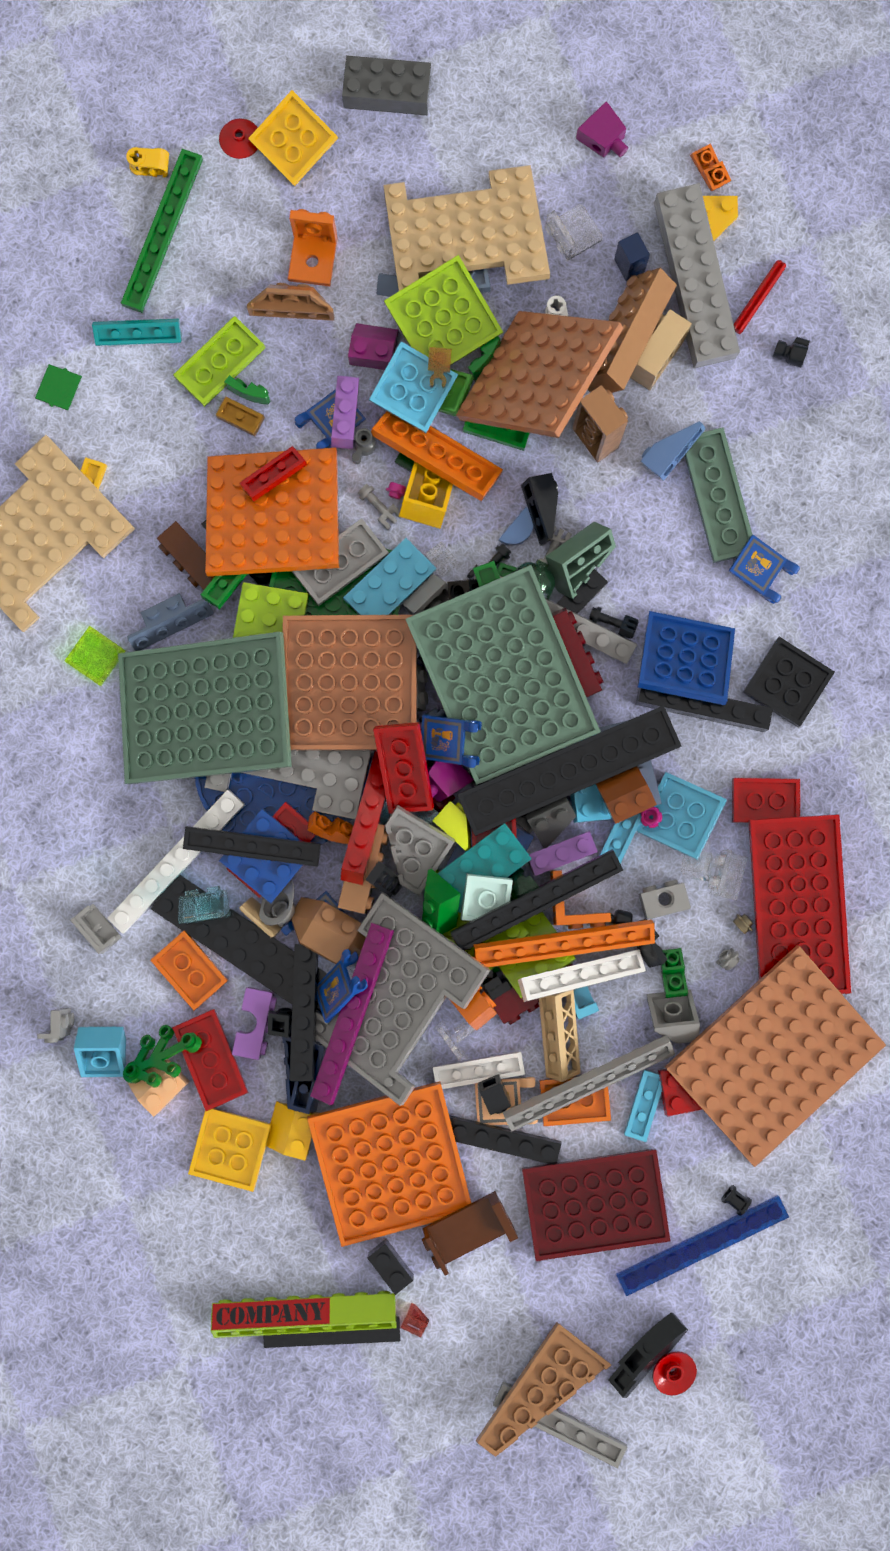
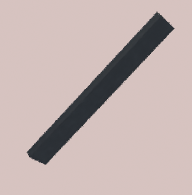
(537, 900)

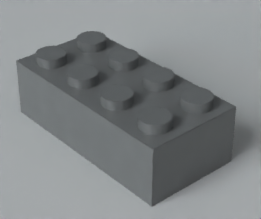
(386, 85)

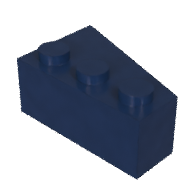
(299, 1092)

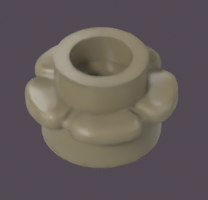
(743, 923)

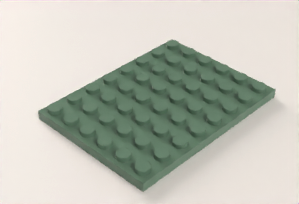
(504, 665)
(204, 709)

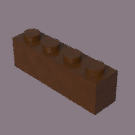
(187, 554)

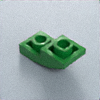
(487, 352)
(252, 393)
(674, 974)

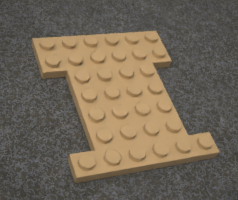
(480, 226)
(49, 525)

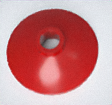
(235, 146)
(678, 1380)

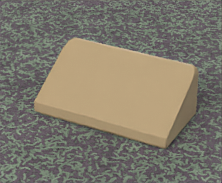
(251, 909)

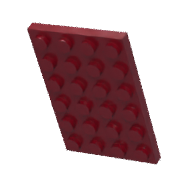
(596, 1204)

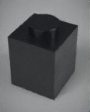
(494, 1095)

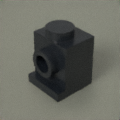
(278, 1020)

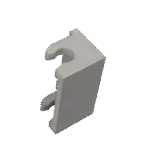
(96, 929)

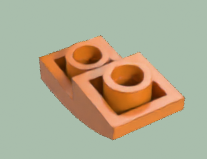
(710, 168)
(335, 831)

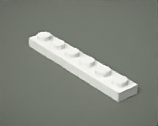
(581, 975)

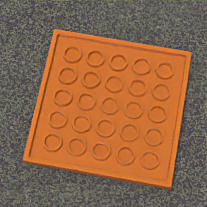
(282, 530)
(389, 1164)

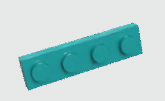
(137, 332)

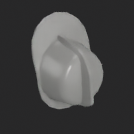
(281, 909)

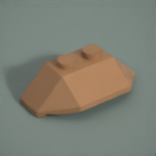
(290, 302)
(326, 929)

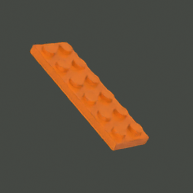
(439, 455)

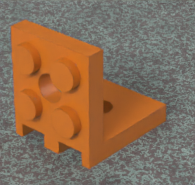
(313, 237)
(576, 921)

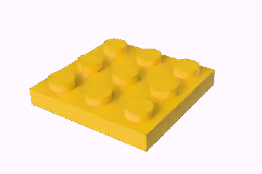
(293, 138)
(230, 1149)

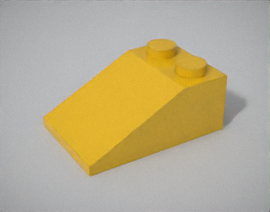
(425, 497)

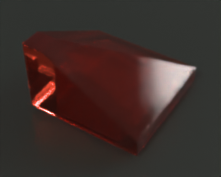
(416, 1318)

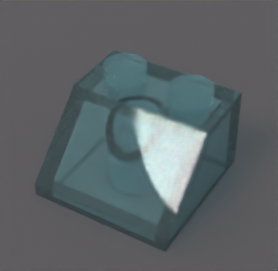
(203, 906)

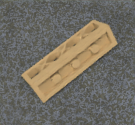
(556, 1037)

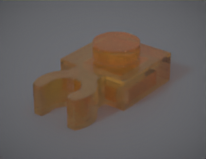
(439, 362)

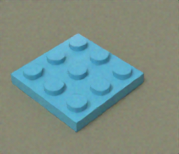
(406, 388)
(687, 816)

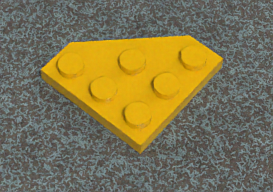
(721, 213)

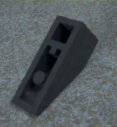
(541, 499)

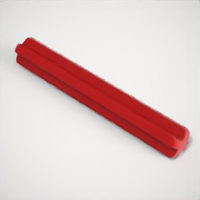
(759, 296)

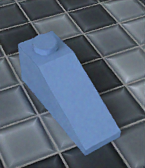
(668, 452)

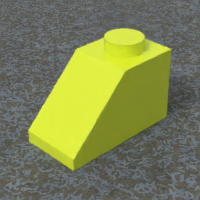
(455, 824)

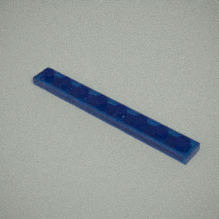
(702, 1245)

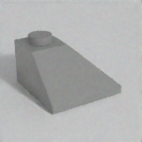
(674, 1016)

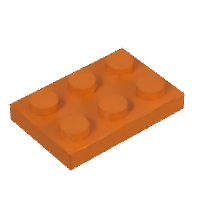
(189, 970)
(586, 1110)

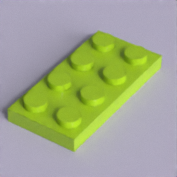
(221, 356)

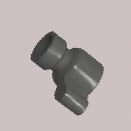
(364, 444)

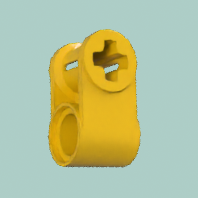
(150, 161)

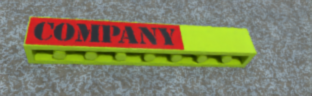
(303, 1315)

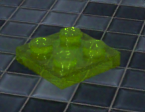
(94, 656)

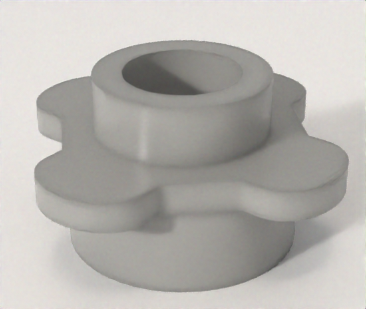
(728, 959)

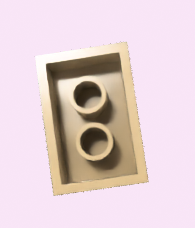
(661, 348)

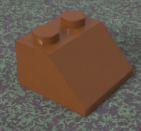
(626, 794)

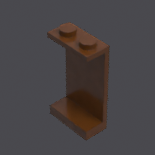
(467, 1230)

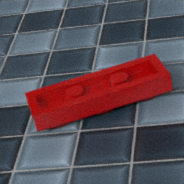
(273, 473)

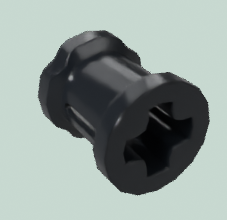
(736, 1200)

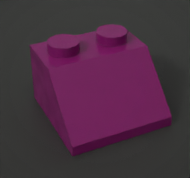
(372, 346)

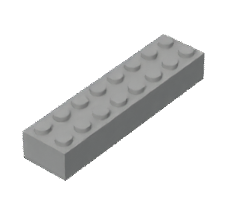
(697, 275)

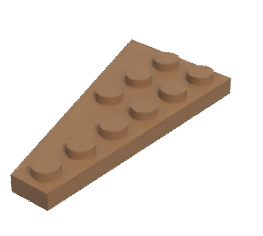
(546, 1383)

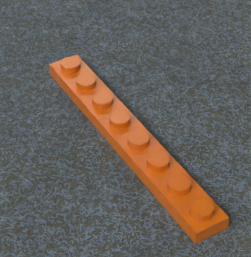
(565, 943)

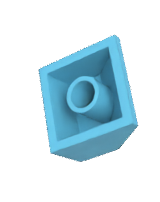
(100, 1051)

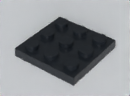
(788, 682)

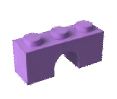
(345, 412)
(562, 853)
(252, 1043)

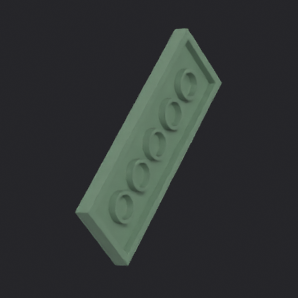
(718, 495)

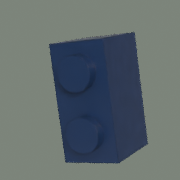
(631, 256)

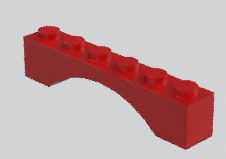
(365, 827)

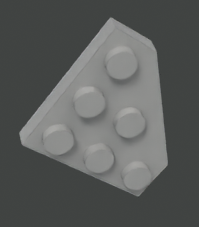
(415, 848)

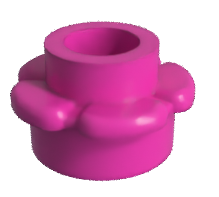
(396, 490)
(657, 817)

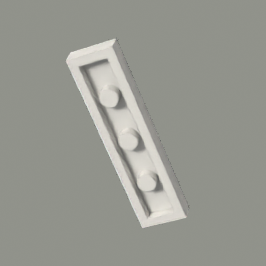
(479, 1069)

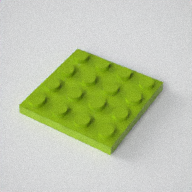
(444, 312)

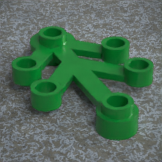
(135, 1070)

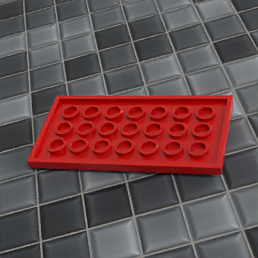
(800, 893)

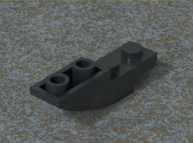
(647, 1353)

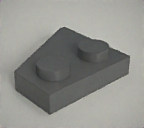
(551, 820)

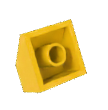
(290, 1132)

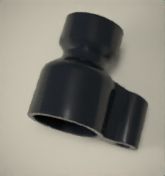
(793, 353)

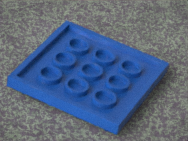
(686, 658)

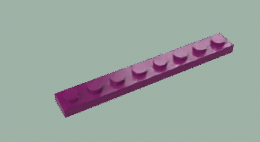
(351, 1015)

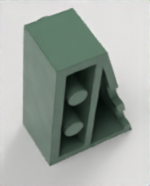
(579, 556)

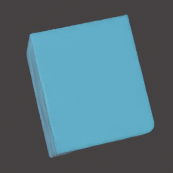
(584, 1003)

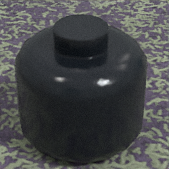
(621, 916)

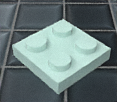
(484, 894)

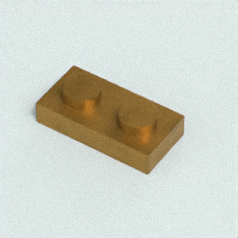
(240, 416)

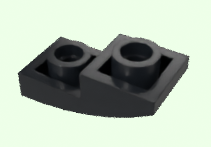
(652, 953)

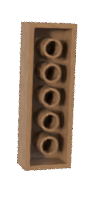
(638, 313)

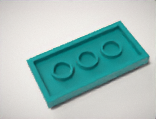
(495, 856)

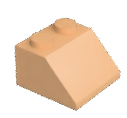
(157, 1098)

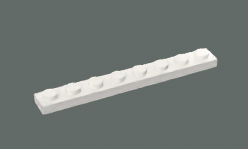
(172, 865)

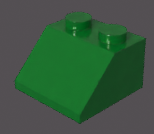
(440, 903)

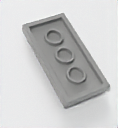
(357, 553)

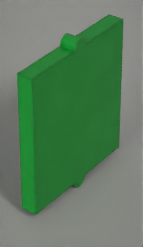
(58, 387)

